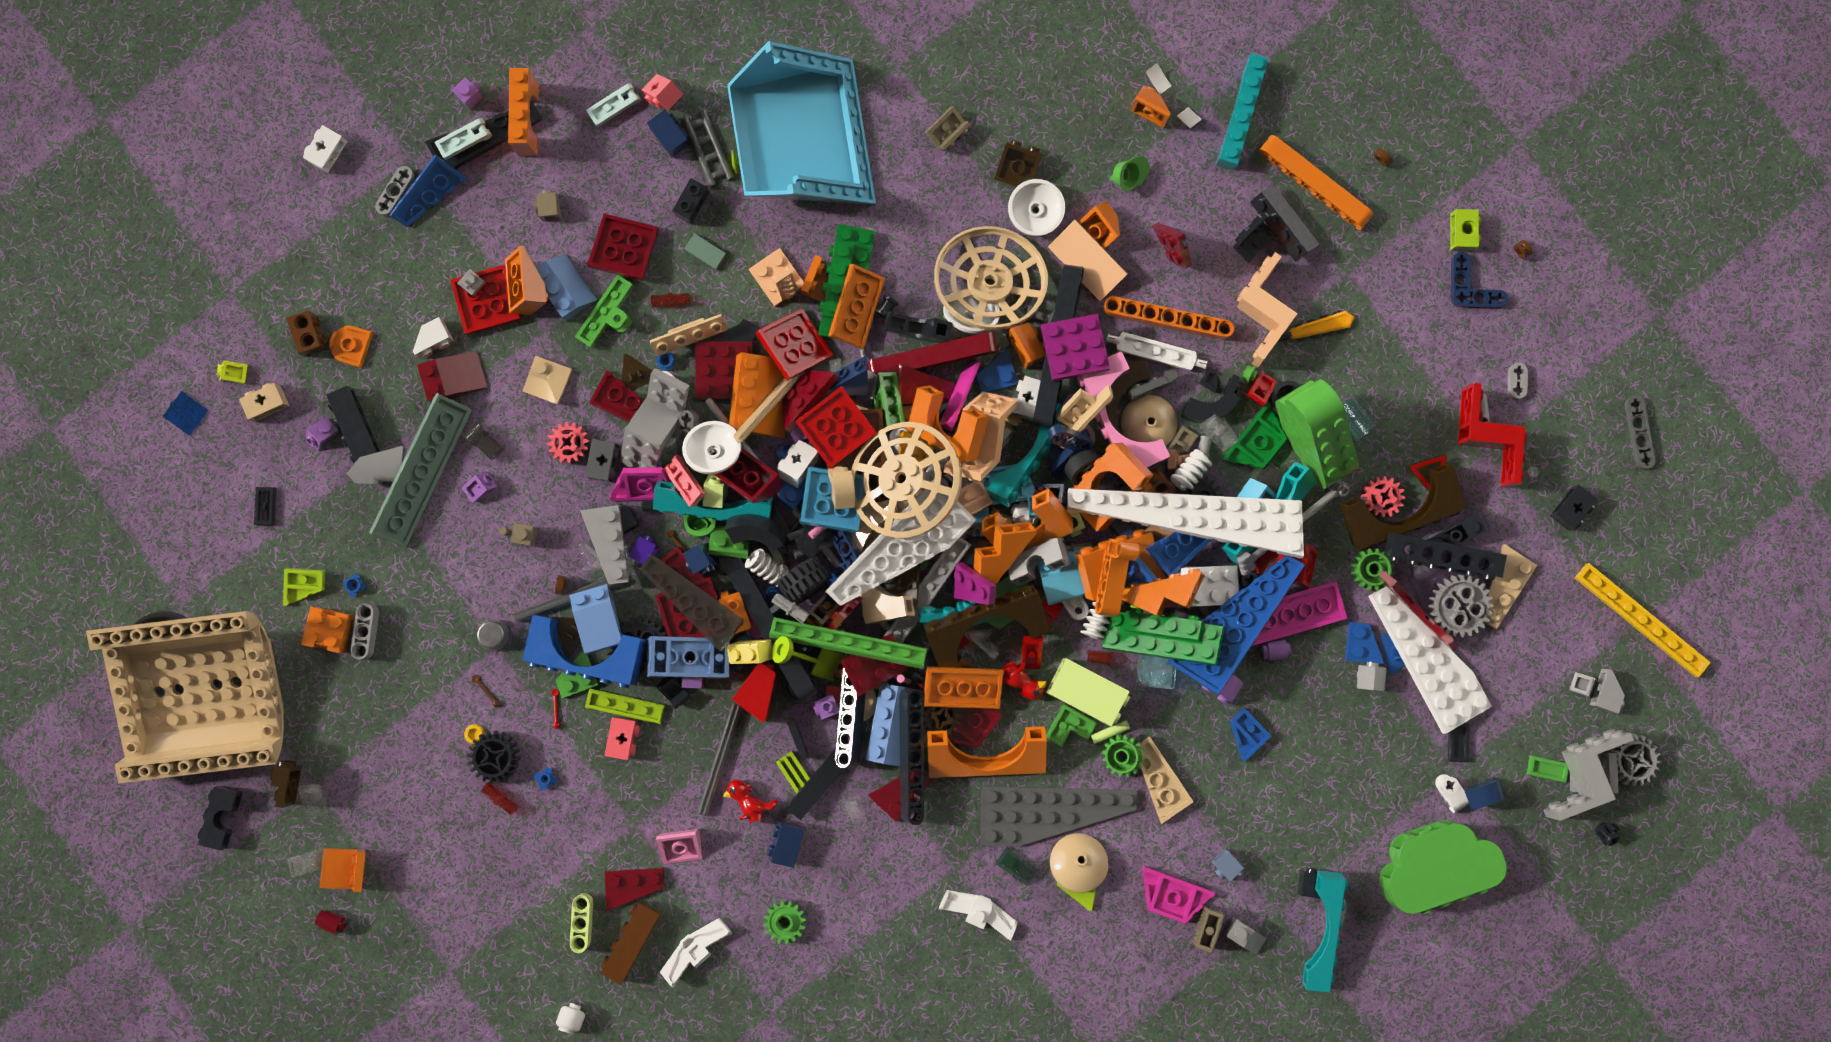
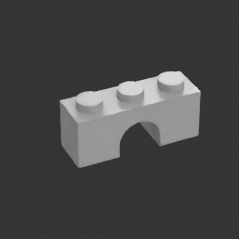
(1051, 552)

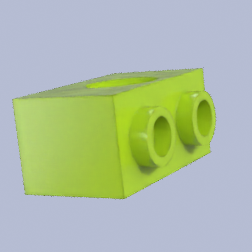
(1458, 238)

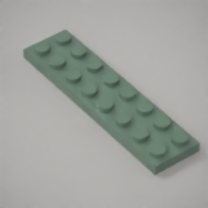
(420, 470)

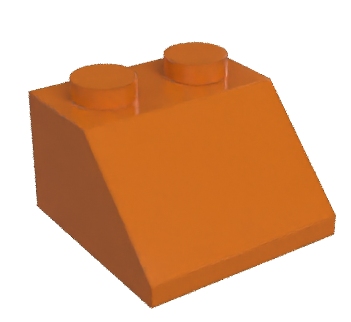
(1027, 344)

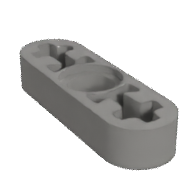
(387, 191)

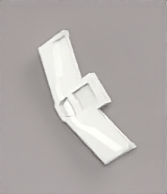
(979, 911)
(694, 950)

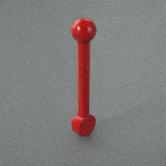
(555, 692)

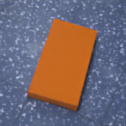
(856, 306)
(963, 687)

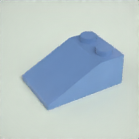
(596, 619)

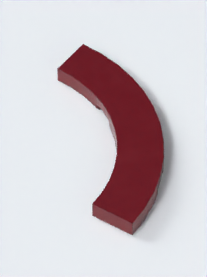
(1395, 587)

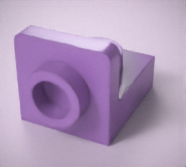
(479, 486)

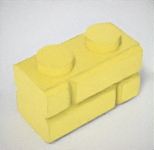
(750, 651)

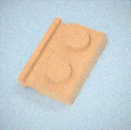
(974, 497)

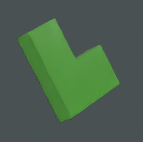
(1067, 721)

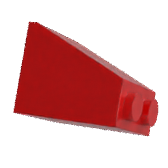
(1309, 560)
(758, 691)

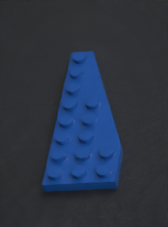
(1242, 621)

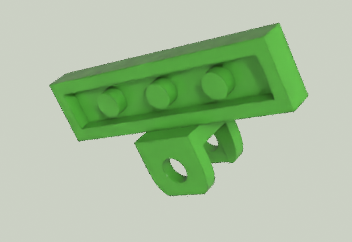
(607, 313)

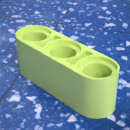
(577, 931)

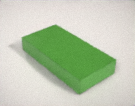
(1547, 769)

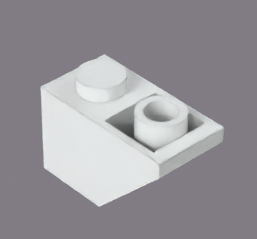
(431, 337)

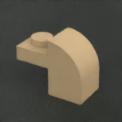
(842, 487)

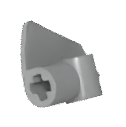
(377, 467)

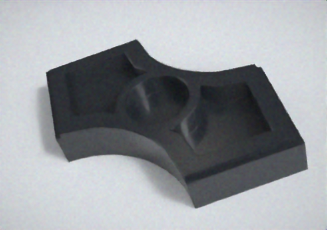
(742, 332)

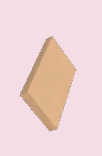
(1079, 248)

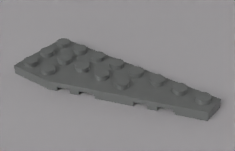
(1034, 813)

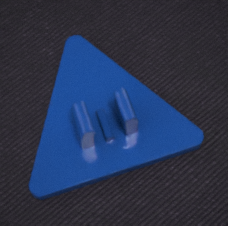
(1392, 655)

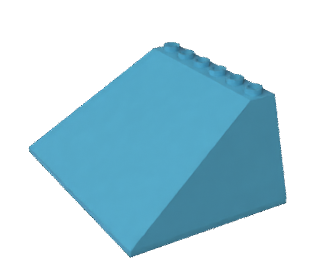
(800, 127)

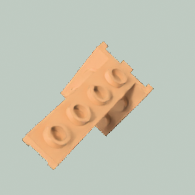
(777, 277)

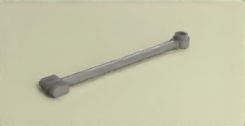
(1338, 489)

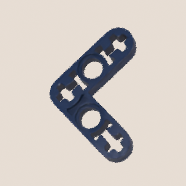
(1465, 289)
(1059, 435)
(839, 539)

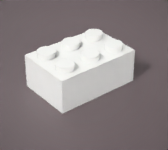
(1217, 586)

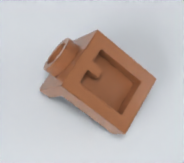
(1175, 460)

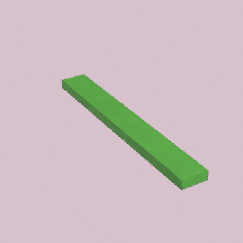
(849, 643)

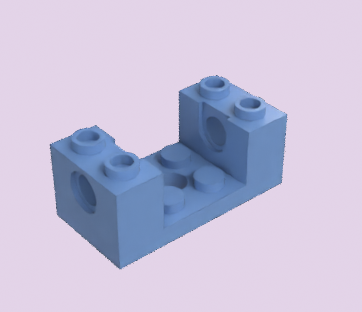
(667, 658)

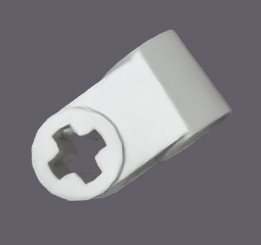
(1453, 794)

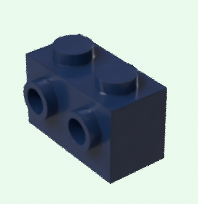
(668, 133)
(700, 561)
(785, 844)

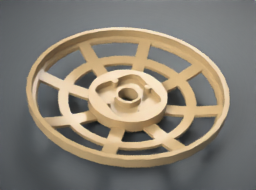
(990, 270)
(914, 481)

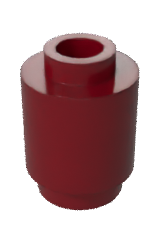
(330, 922)

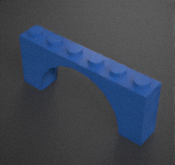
(544, 649)

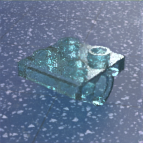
(1358, 420)
(1155, 672)

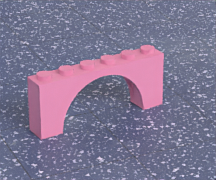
(1148, 453)

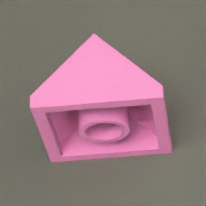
(680, 846)

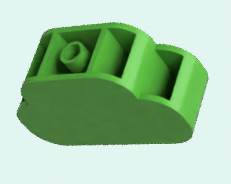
(1318, 431)
(1439, 866)

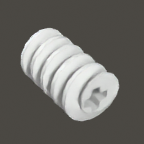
(1190, 470)
(766, 566)
(1096, 624)

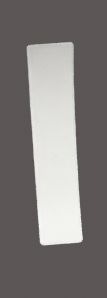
(1162, 84)

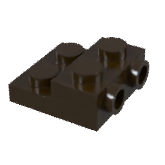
(1018, 163)
(285, 777)

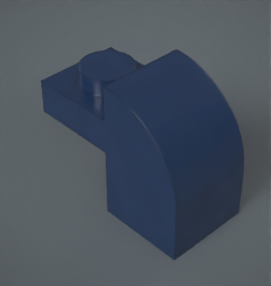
(1485, 793)

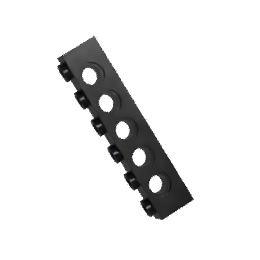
(1493, 561)

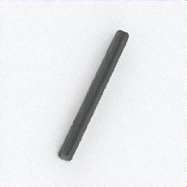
(555, 602)
(719, 760)

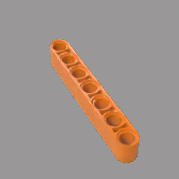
(1316, 181)
(1177, 316)

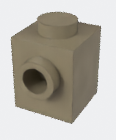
(548, 206)

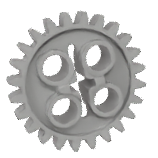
(1447, 615)

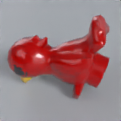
(1016, 677)
(750, 806)

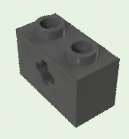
(599, 450)

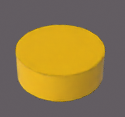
(472, 732)

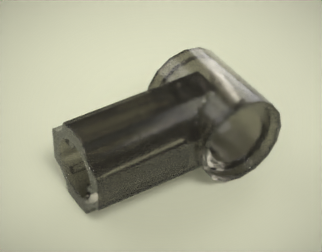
(480, 438)

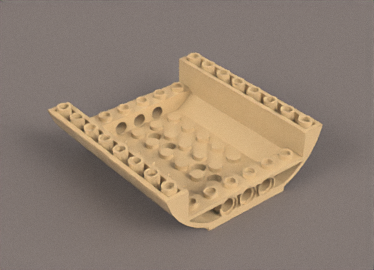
(205, 724)

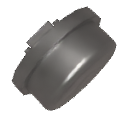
(493, 635)

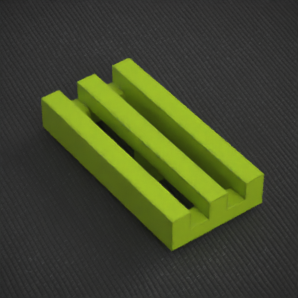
(784, 771)

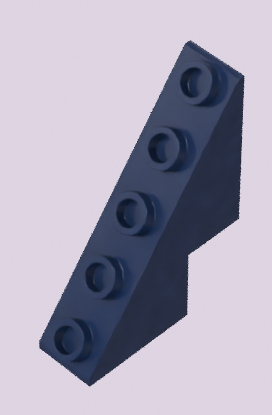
(852, 378)

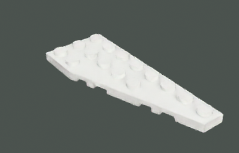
(892, 556)
(1437, 671)

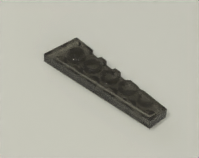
(702, 610)

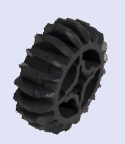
(479, 766)

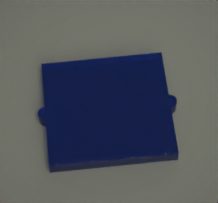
(185, 413)

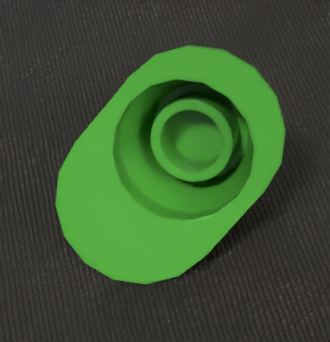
(1130, 173)
(698, 526)

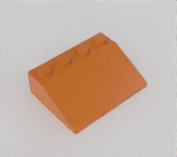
(753, 382)

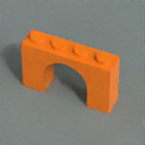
(522, 90)
(970, 429)
(1122, 462)
(1054, 518)
(1091, 561)

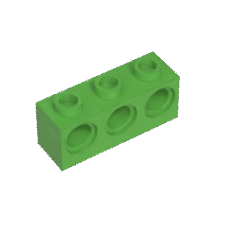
(888, 398)

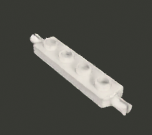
(1156, 351)

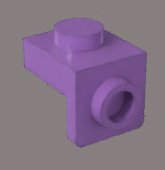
(320, 433)
(826, 707)

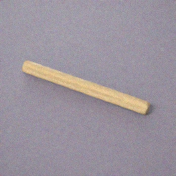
(762, 411)

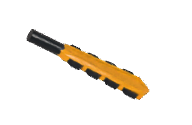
(1325, 325)

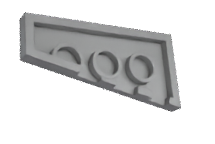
(608, 540)

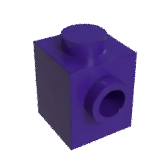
(643, 549)

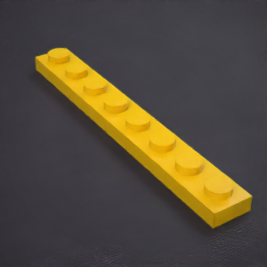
(1642, 620)

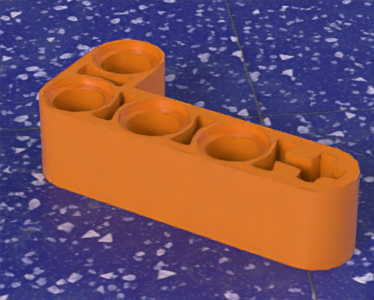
(1114, 576)

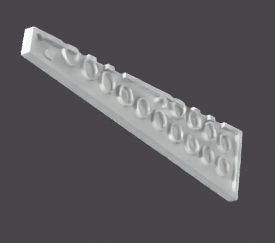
(1245, 521)

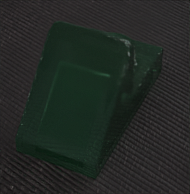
(1016, 866)

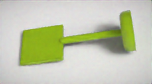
(824, 663)

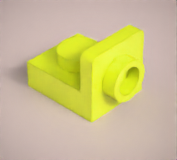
(232, 372)

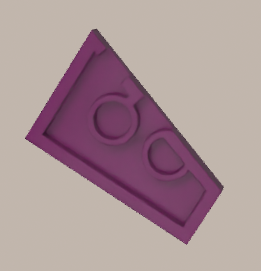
(972, 586)

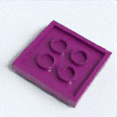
(1075, 347)

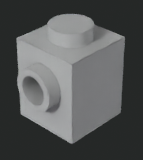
(1371, 677)

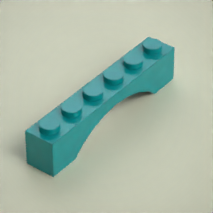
(1242, 111)
(1007, 484)
(1294, 486)
(669, 499)
(1319, 968)

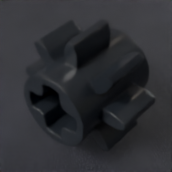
(1607, 834)

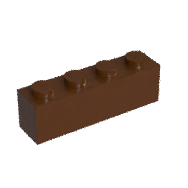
(631, 942)

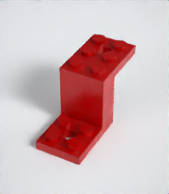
(1492, 435)

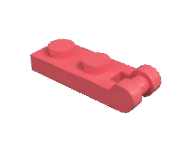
(684, 481)

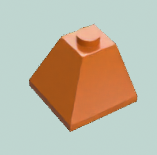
(1151, 106)
(1102, 224)

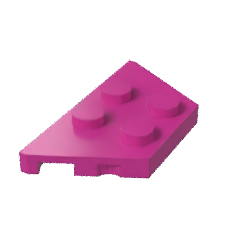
(637, 484)
(1173, 896)

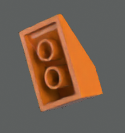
(524, 284)

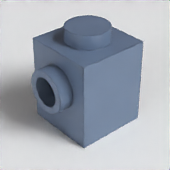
(1227, 866)

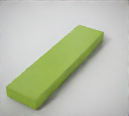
(625, 706)

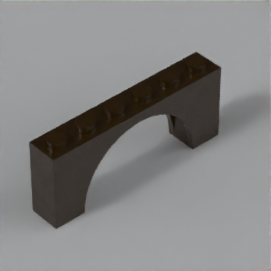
(1136, 374)
(1442, 501)
(1020, 605)

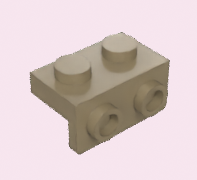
(947, 129)

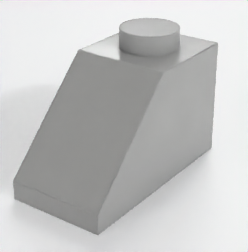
(1608, 693)
(1244, 935)

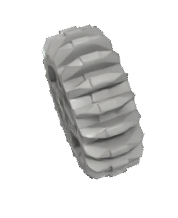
(1641, 746)

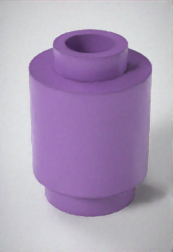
(1275, 650)

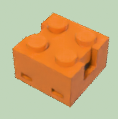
(328, 629)

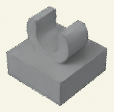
(471, 282)

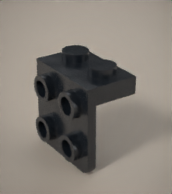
(1255, 239)

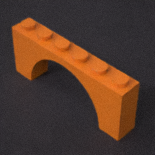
(1024, 758)

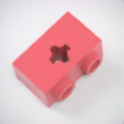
(661, 92)
(614, 745)

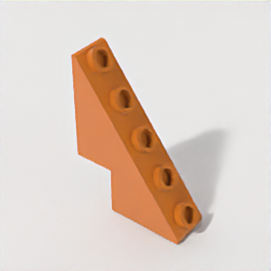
(1008, 545)
(1155, 595)

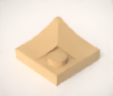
(547, 380)

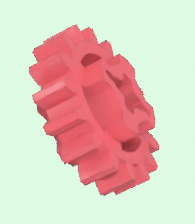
(563, 448)
(1378, 506)

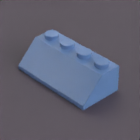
(885, 732)

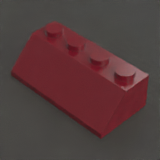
(751, 478)

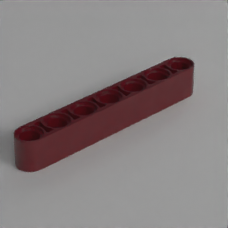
(936, 354)

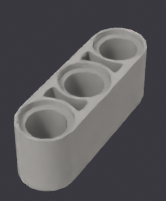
(358, 639)

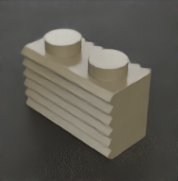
(1208, 929)

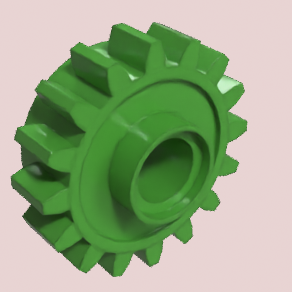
(1362, 566)
(1133, 752)
(784, 932)

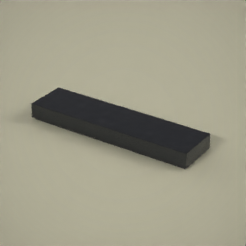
(815, 786)

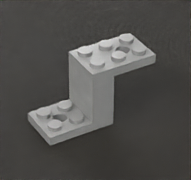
(654, 421)
(1587, 775)

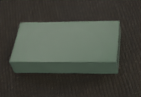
(705, 251)

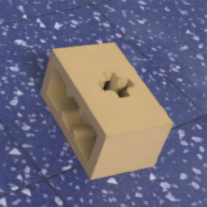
(274, 402)

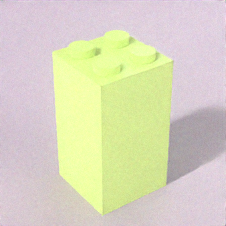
(1088, 692)

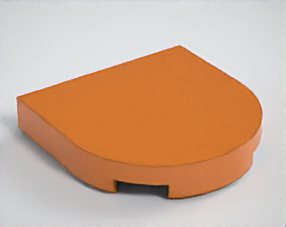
(350, 345)

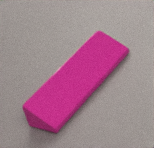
(959, 395)

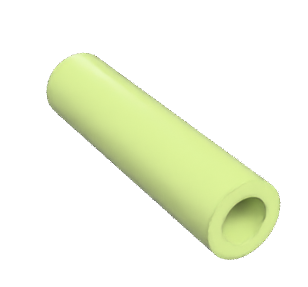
(1110, 732)

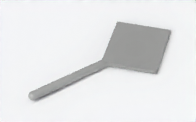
(872, 379)

